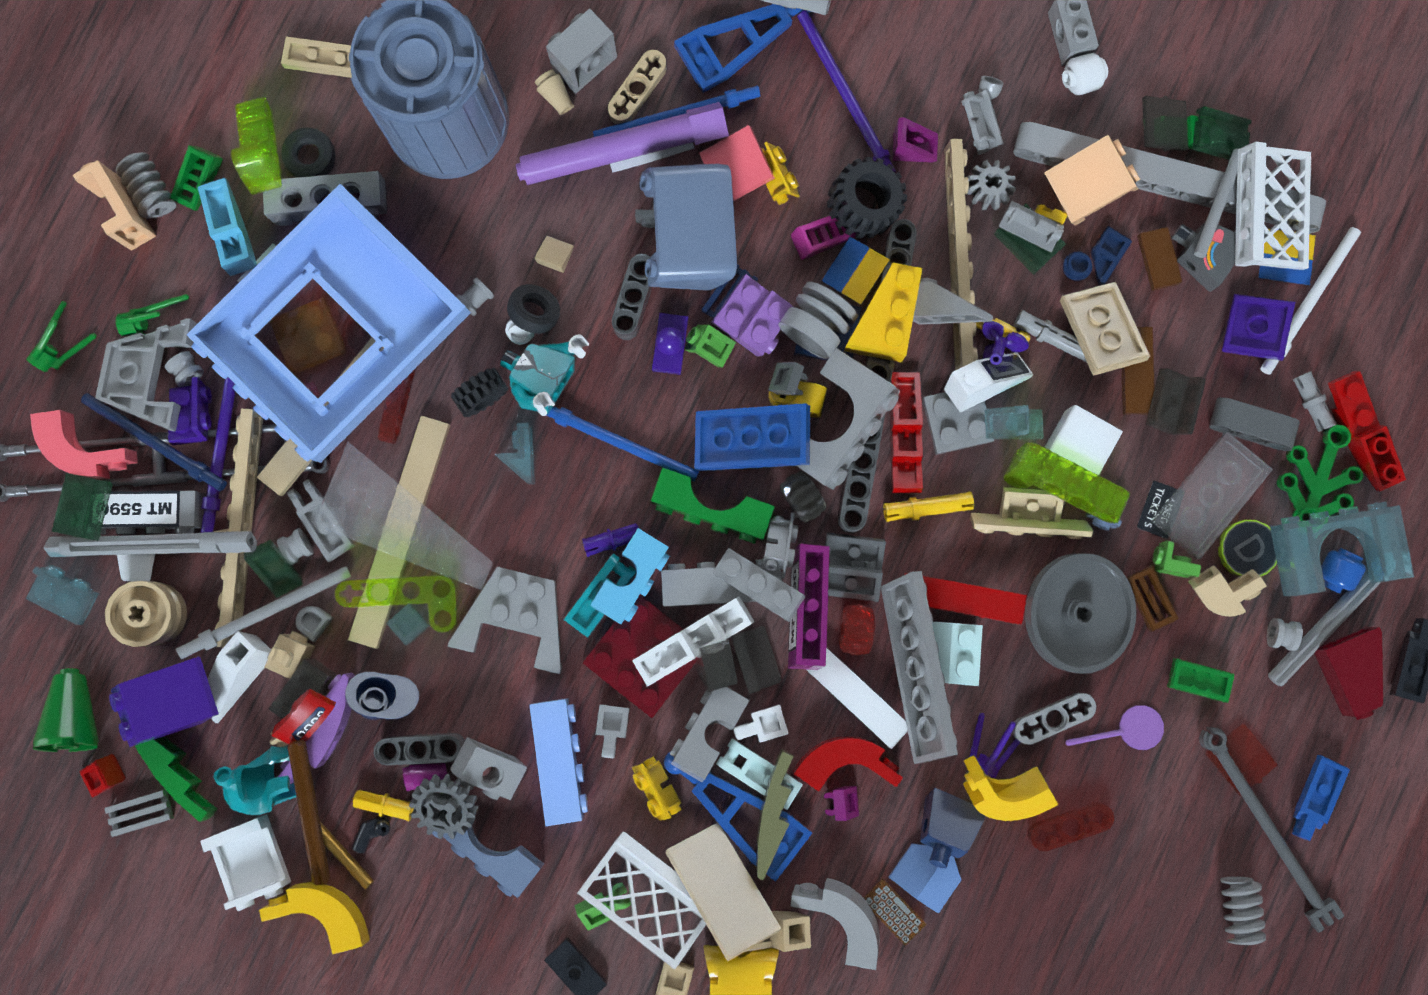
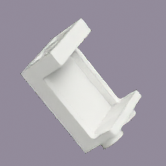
(248, 862)

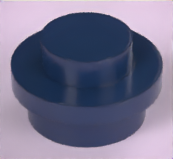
(1077, 266)

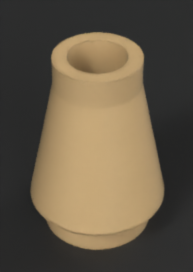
(553, 90)

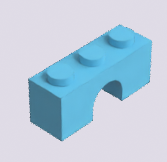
(646, 555)

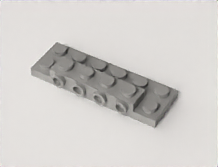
(918, 668)

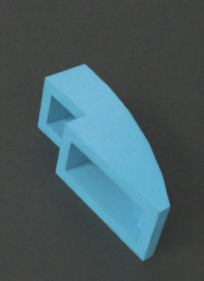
(227, 227)

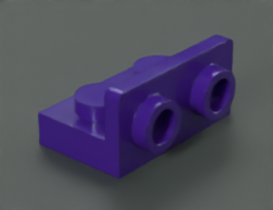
(193, 416)

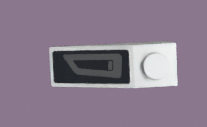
(984, 380)

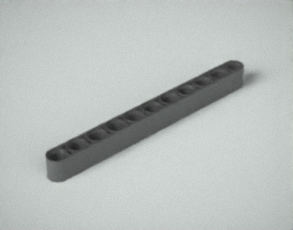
(904, 251)

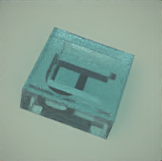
(407, 624)

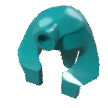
(252, 786)

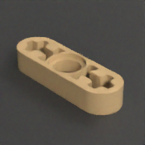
(655, 76)

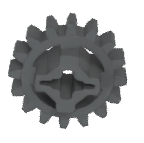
(440, 806)

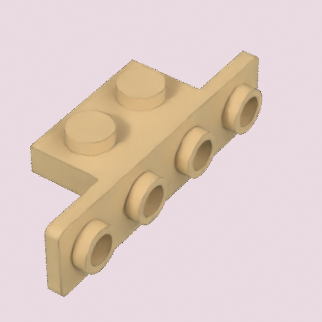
(1030, 512)

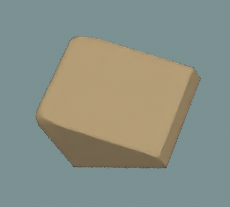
(554, 254)

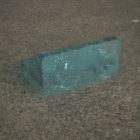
(61, 594)

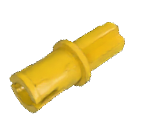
(382, 804)

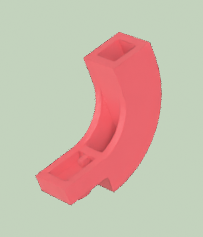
(58, 442)

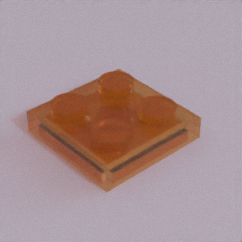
(308, 335)

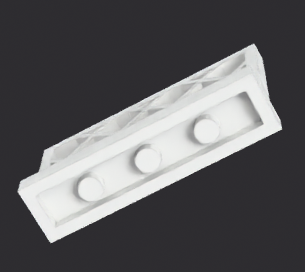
(1253, 205)
(658, 873)

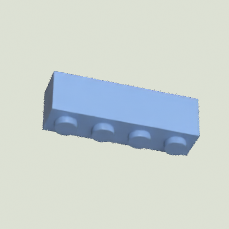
(557, 761)

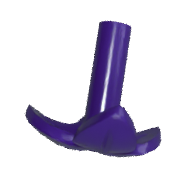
(995, 351)

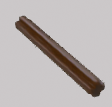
(308, 812)

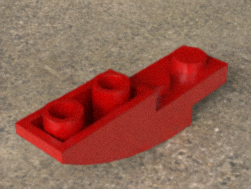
(1369, 441)

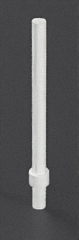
(1315, 292)

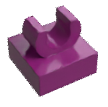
(844, 803)

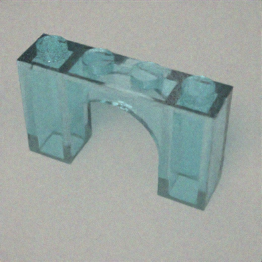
(1378, 531)

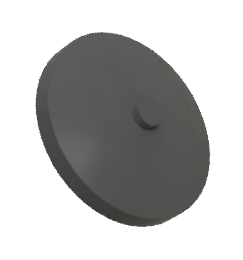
(1080, 613)

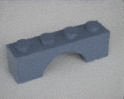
(509, 868)

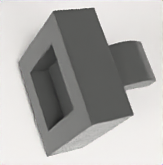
(787, 378)

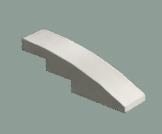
(686, 644)
(861, 700)

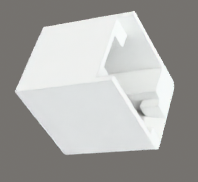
(1083, 439)

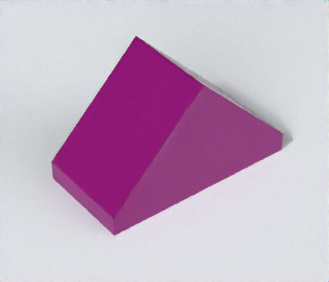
(914, 142)

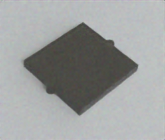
(1165, 123)

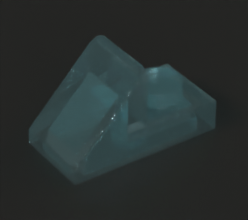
(1014, 423)
(523, 461)

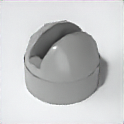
(992, 84)

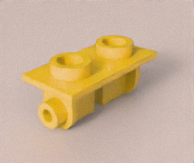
(784, 182)
(660, 800)

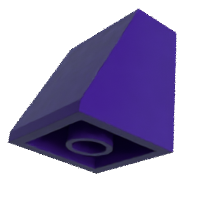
(163, 702)

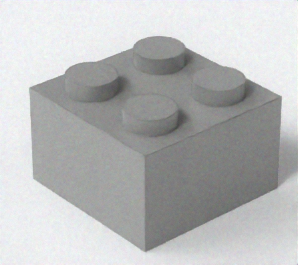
(581, 50)

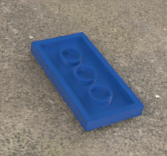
(752, 437)

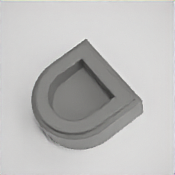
(312, 622)

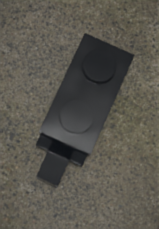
(1412, 667)

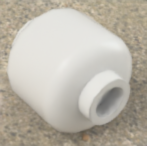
(1085, 73)

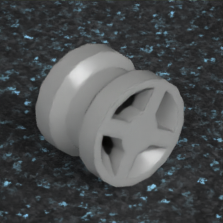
(183, 368)
(295, 546)
(1284, 634)

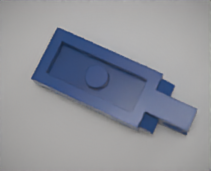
(1318, 796)

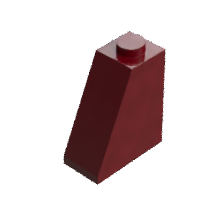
(1354, 671)

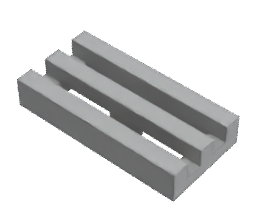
(115, 819)

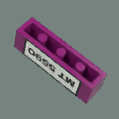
(809, 623)

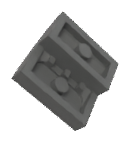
(855, 566)

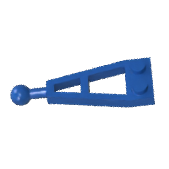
(703, 62)
(794, 837)

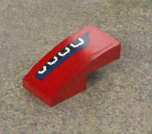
(305, 717)

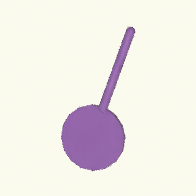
(1139, 728)

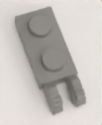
(328, 542)

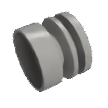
(820, 316)

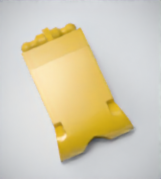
(744, 975)

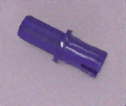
(609, 539)

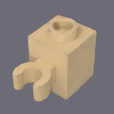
(288, 653)

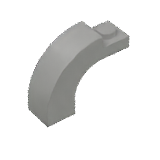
(851, 912)

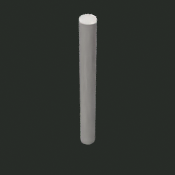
(1217, 206)

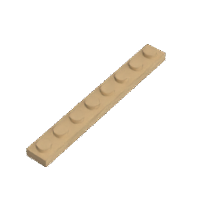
(959, 244)
(240, 515)

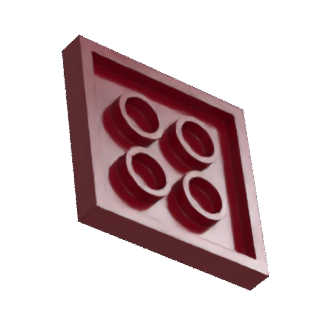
(627, 641)

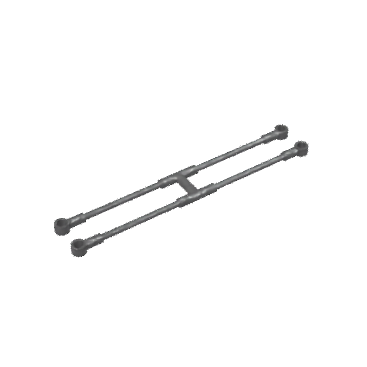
(158, 476)

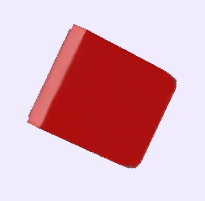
(102, 775)

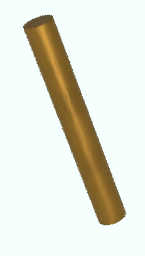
(345, 858)

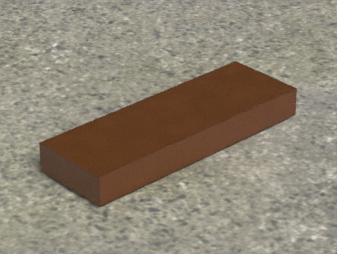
(1139, 380)

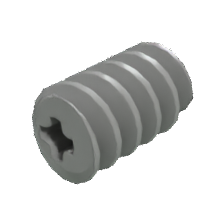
(144, 187)
(1244, 910)

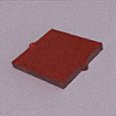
(1247, 754)

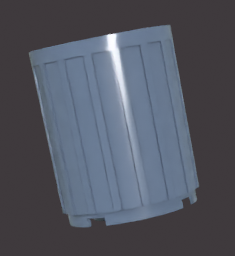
(429, 87)

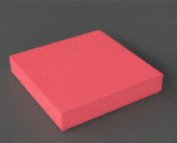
(745, 159)

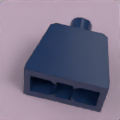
(948, 826)

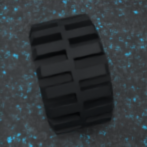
(878, 180)

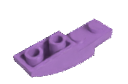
(327, 736)

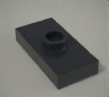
(575, 969)

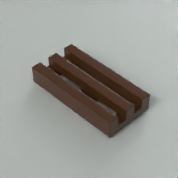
(1149, 621)

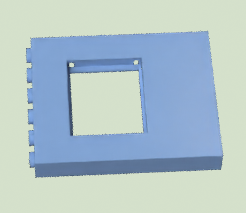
(371, 281)

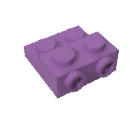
(752, 316)

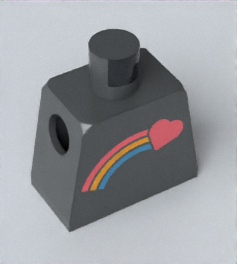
(1219, 258)

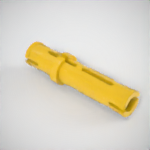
(918, 508)

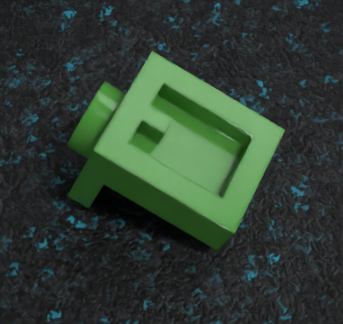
(709, 344)
(1178, 566)

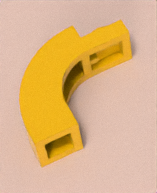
(1009, 798)
(327, 904)

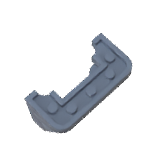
(691, 226)

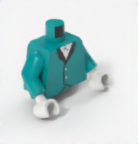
(542, 372)

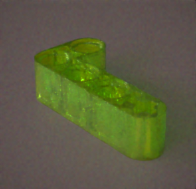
(258, 154)
(1066, 480)
(397, 597)

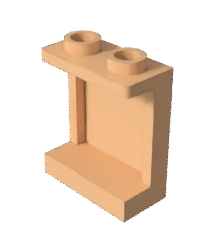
(1092, 178)
(127, 225)

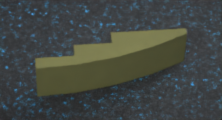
(771, 824)

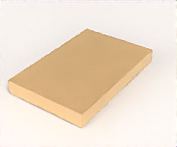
(1104, 328)

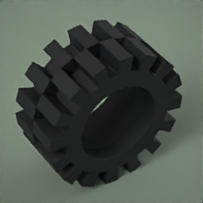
(479, 392)

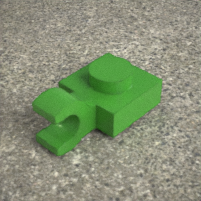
(593, 917)

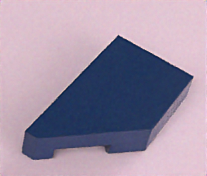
(1108, 253)

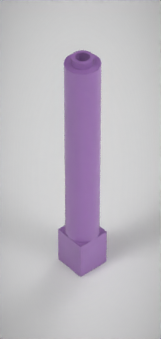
(695, 126)

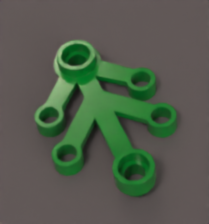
(1318, 483)

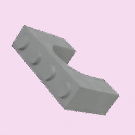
(871, 400)

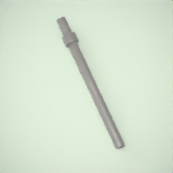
(209, 639)

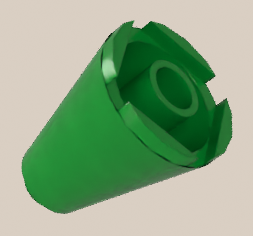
(67, 715)

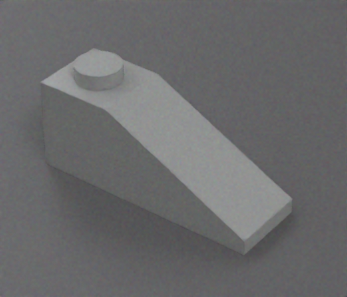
(942, 306)

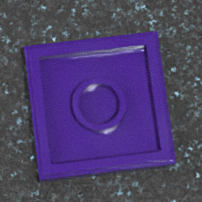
(1258, 327)

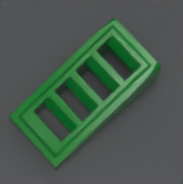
(189, 164)

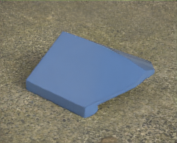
(923, 880)

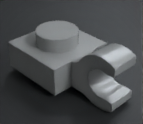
(611, 724)

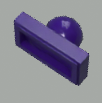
(670, 343)

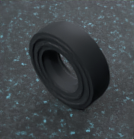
(296, 141)
(526, 320)

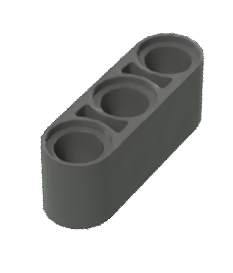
(627, 310)
(1254, 424)
(406, 753)

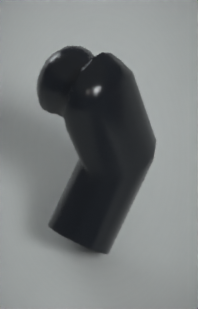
(370, 829)

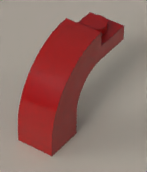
(840, 751)

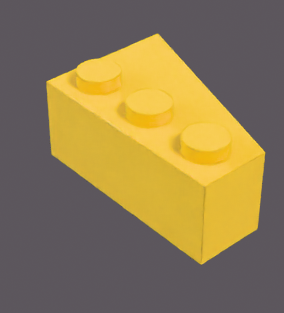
(889, 317)

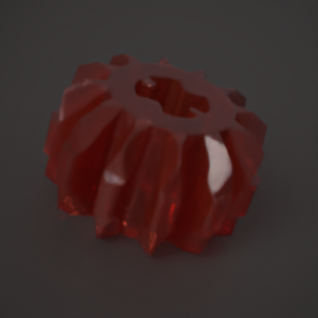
(857, 629)

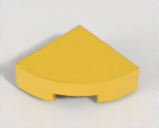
(1055, 215)

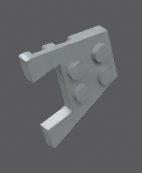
(133, 369)
(518, 604)

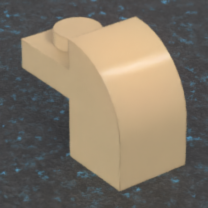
(1225, 597)
(792, 936)

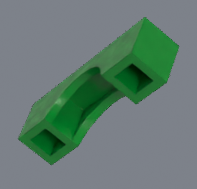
(675, 494)

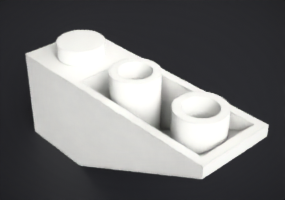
(236, 669)

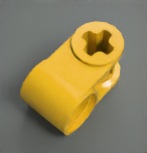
(812, 395)

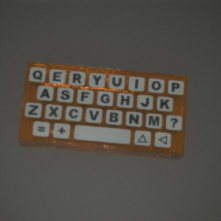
(894, 912)

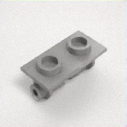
(982, 121)
(1031, 226)
(779, 555)

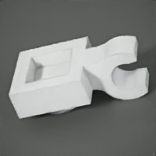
(766, 724)

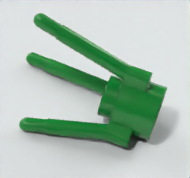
(136, 319)
(44, 354)

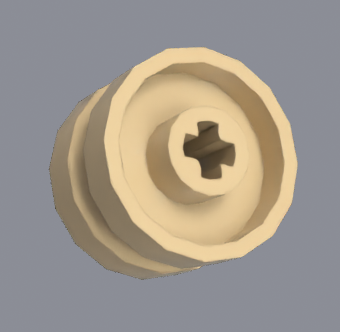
(145, 613)

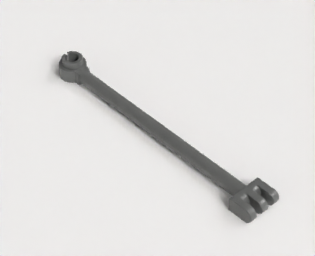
(1320, 907)

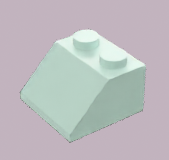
(959, 651)

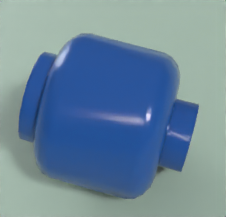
(1342, 570)

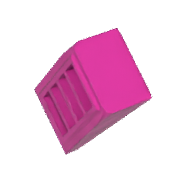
(807, 242)

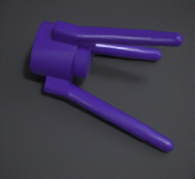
(989, 764)

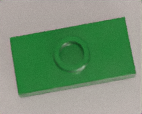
(1200, 680)

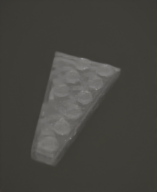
(383, 515)

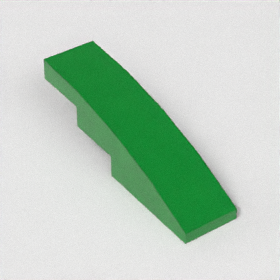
(163, 761)

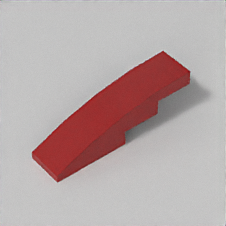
(906, 434)
(975, 600)

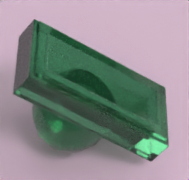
(273, 568)

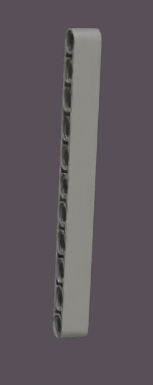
(1156, 172)

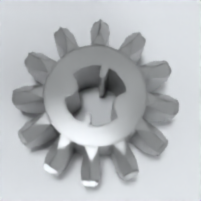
(996, 194)

